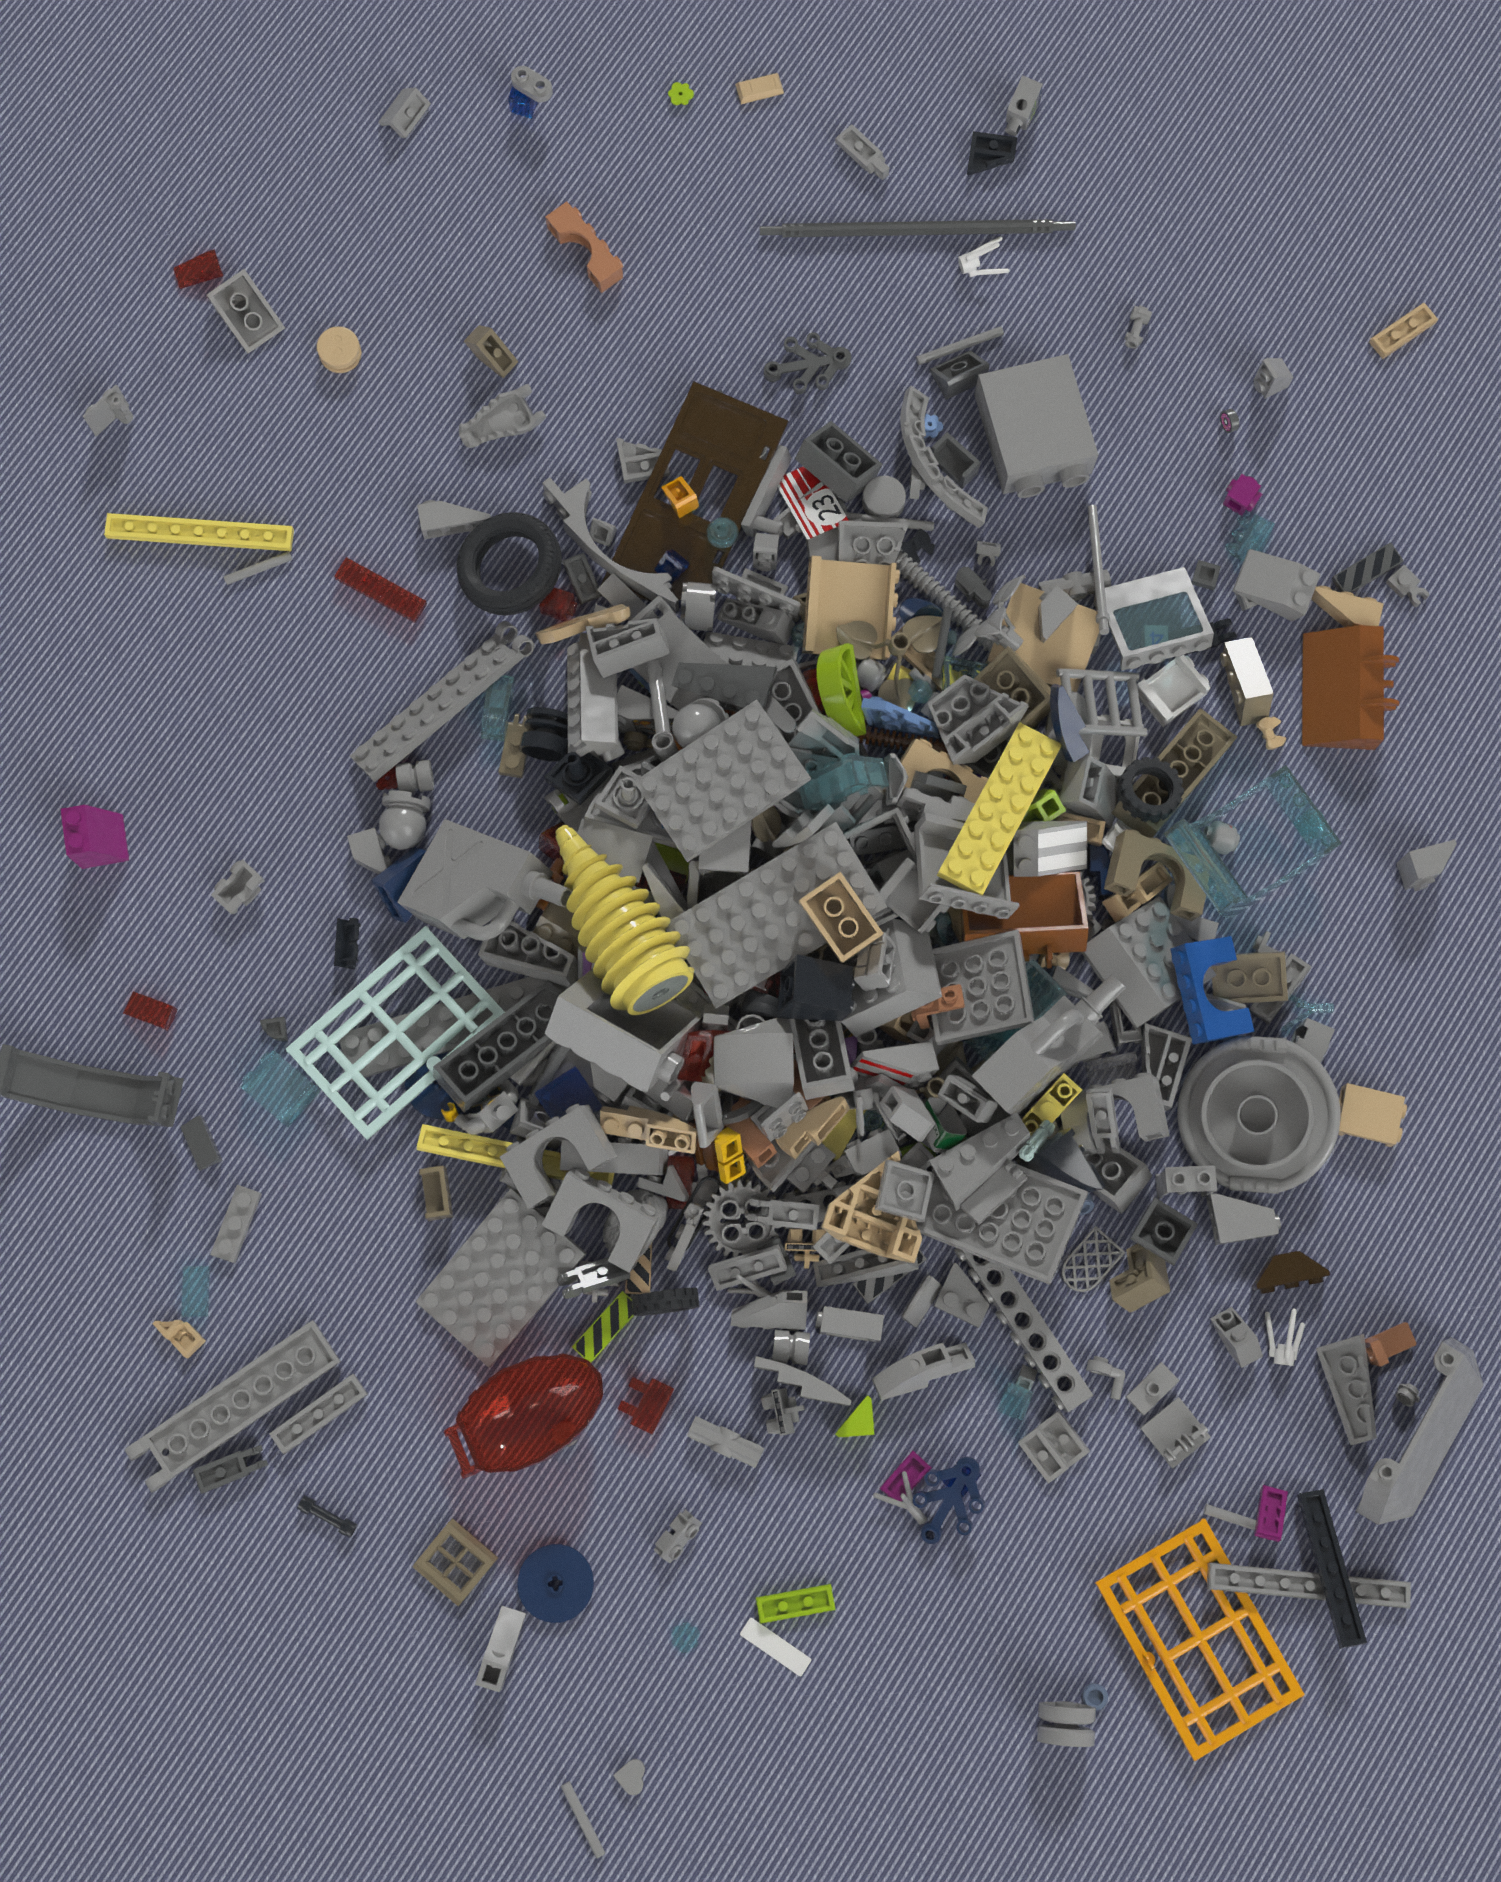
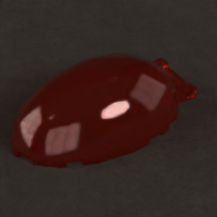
(526, 1414)

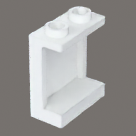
(1173, 689)

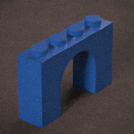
(1203, 1019)

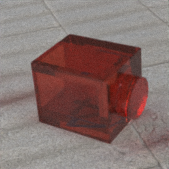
(558, 605)

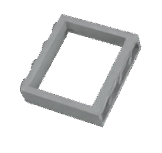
(909, 838)

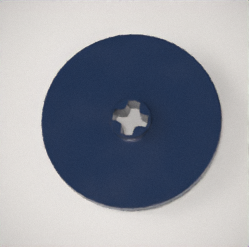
(432, 1098)
(541, 1598)

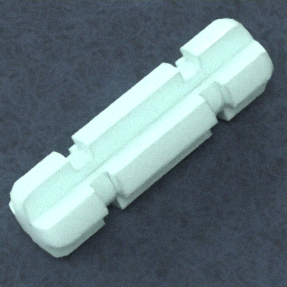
(1036, 1141)

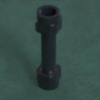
(308, 1505)

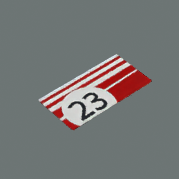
(814, 512)

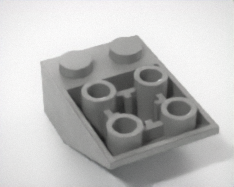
(1090, 789)

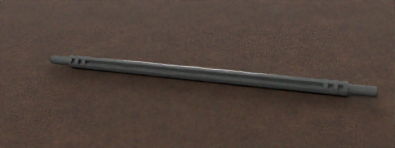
(918, 228)

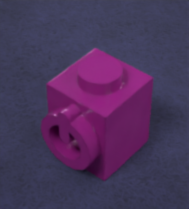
(1242, 494)

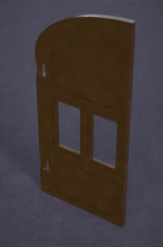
(720, 435)

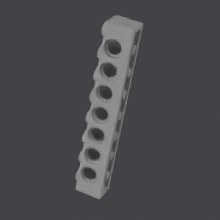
(1078, 1390)

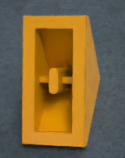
(680, 496)

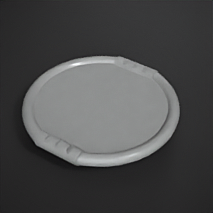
(1259, 1114)

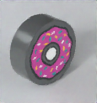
(1229, 420)

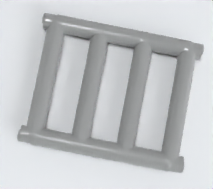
(1110, 678)

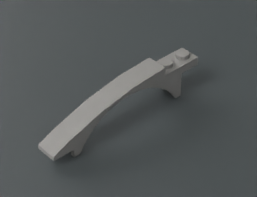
(572, 510)

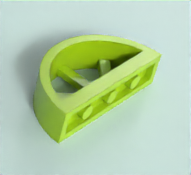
(840, 688)

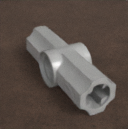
(1076, 584)
(725, 1442)

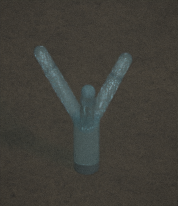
(1312, 1008)

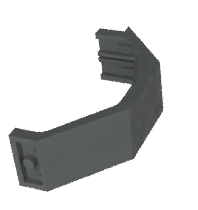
(88, 1089)

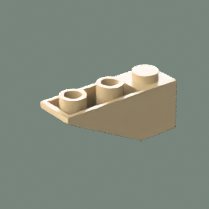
(1348, 608)

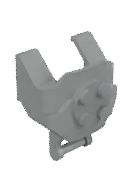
(826, 736)

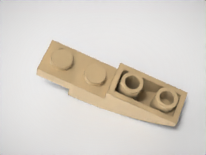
(648, 1125)

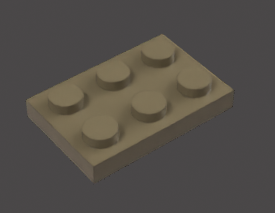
(1252, 978)

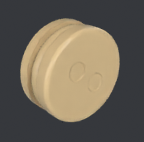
(339, 349)

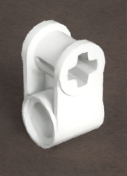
(1109, 840)

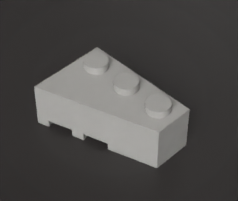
(626, 645)

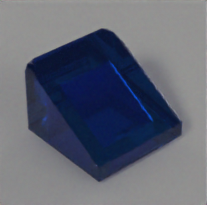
(672, 564)

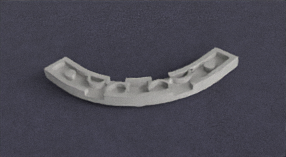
(913, 432)

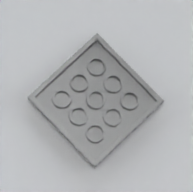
(992, 987)

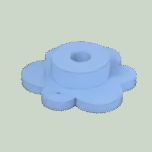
(936, 426)

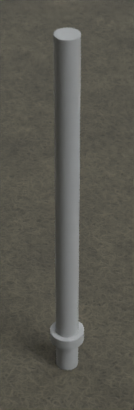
(1102, 617)

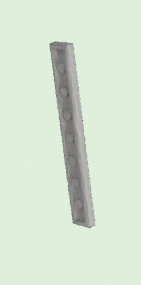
(1304, 1585)

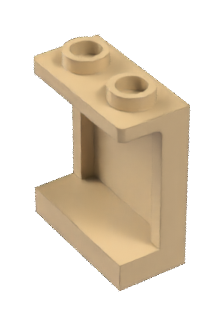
(1371, 1114)

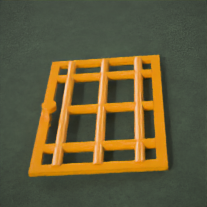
(1199, 1638)

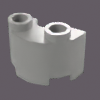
(239, 888)

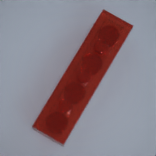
(380, 590)

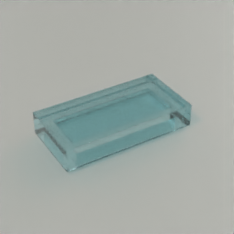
(195, 1291)

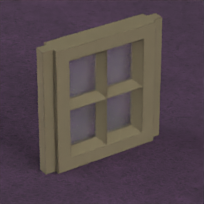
(455, 1562)

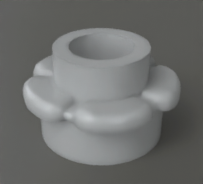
(1407, 1394)

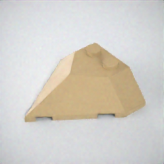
(858, 1223)

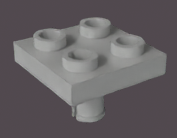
(623, 799)

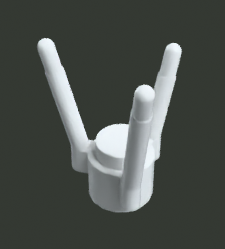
(970, 261)
(1284, 1353)

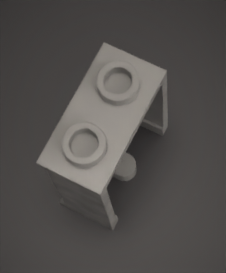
(1186, 1179)

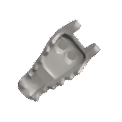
(503, 417)

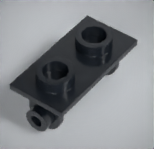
(346, 943)

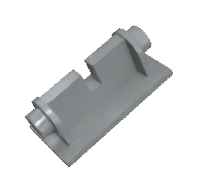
(671, 1546)

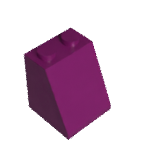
(94, 836)

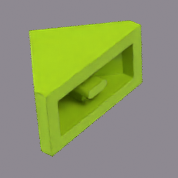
(859, 1422)

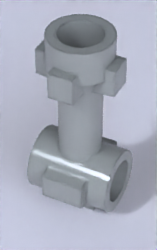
(1140, 316)

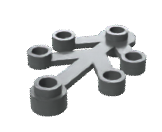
(811, 363)

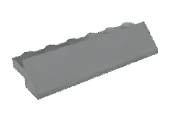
(590, 702)

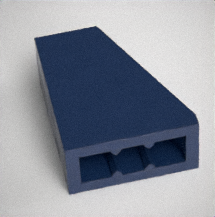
(394, 880)

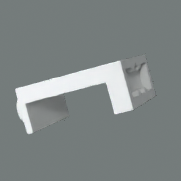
(1130, 748)

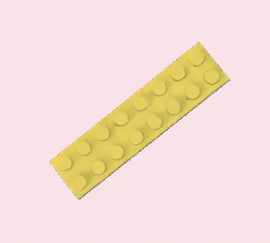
(999, 810)

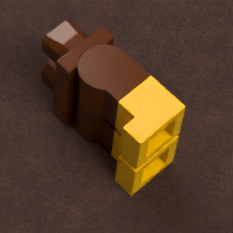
(722, 1154)

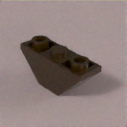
(1289, 1270)

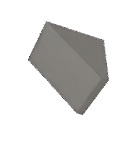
(1026, 1377)

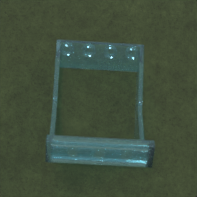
(1210, 869)

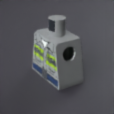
(1023, 105)

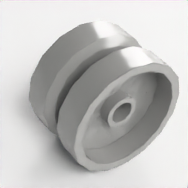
(1066, 1728)

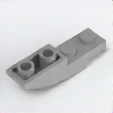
(957, 808)
(920, 1367)

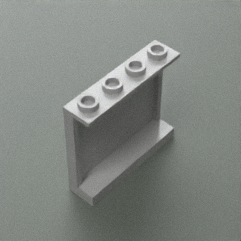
(933, 842)

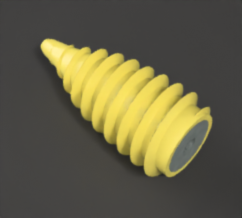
(620, 931)

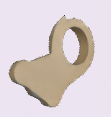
(566, 629)

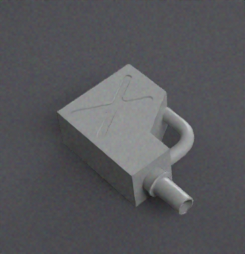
(726, 860)
(472, 879)
(1045, 1049)

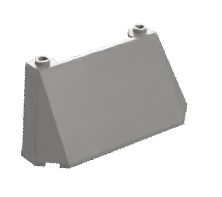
(1397, 1488)

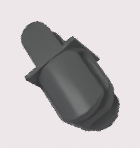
(973, 587)

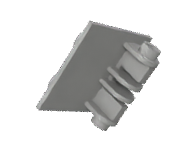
(107, 409)
(1175, 1432)

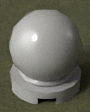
(697, 720)
(403, 822)

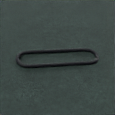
(687, 1204)

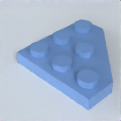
(892, 717)

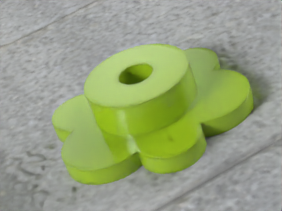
(680, 94)

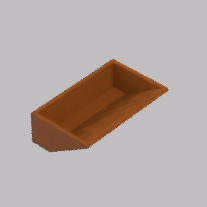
(1345, 687)
(1048, 919)

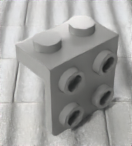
(774, 1121)

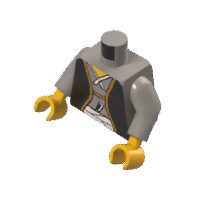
(487, 1113)

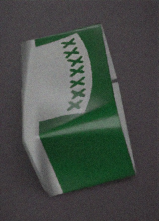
(948, 1127)

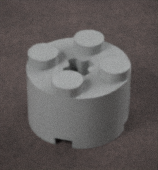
(698, 605)

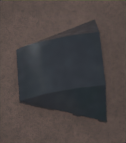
(1064, 1161)

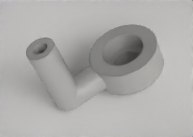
(1100, 1366)

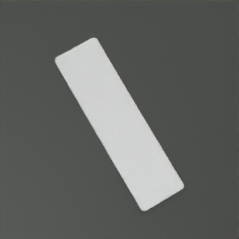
(775, 1647)

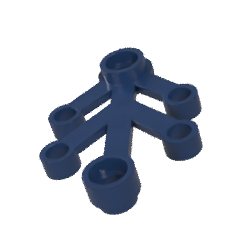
(951, 1496)

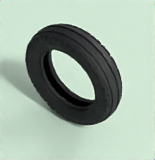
(483, 538)

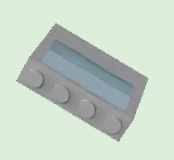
(1156, 618)

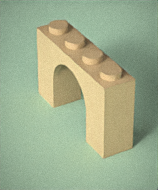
(923, 758)

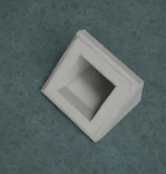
(602, 532)

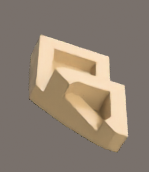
(181, 1335)

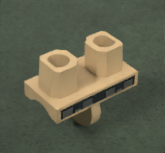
(795, 1243)

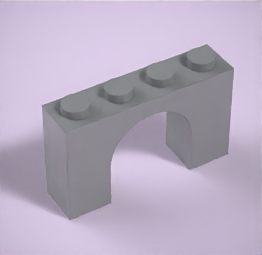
(1143, 1095)
(525, 1159)
(635, 1219)

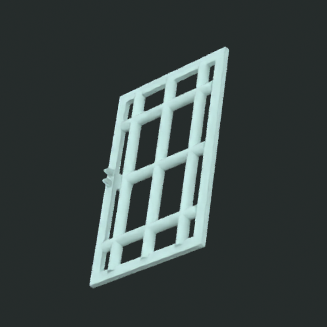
(352, 1071)

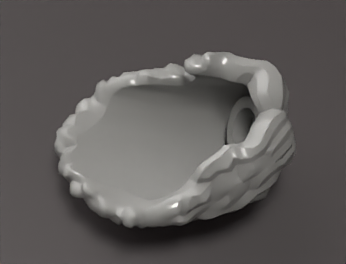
(612, 1225)

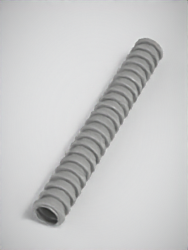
(939, 596)

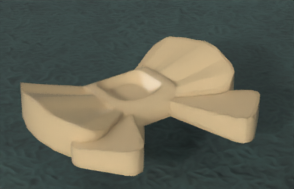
(1266, 726)
(1061, 960)

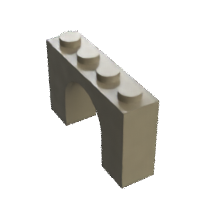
(1125, 866)

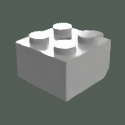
(865, 1156)

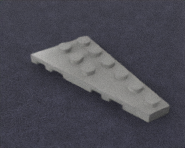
(870, 542)

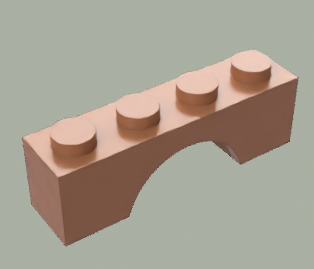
(568, 226)

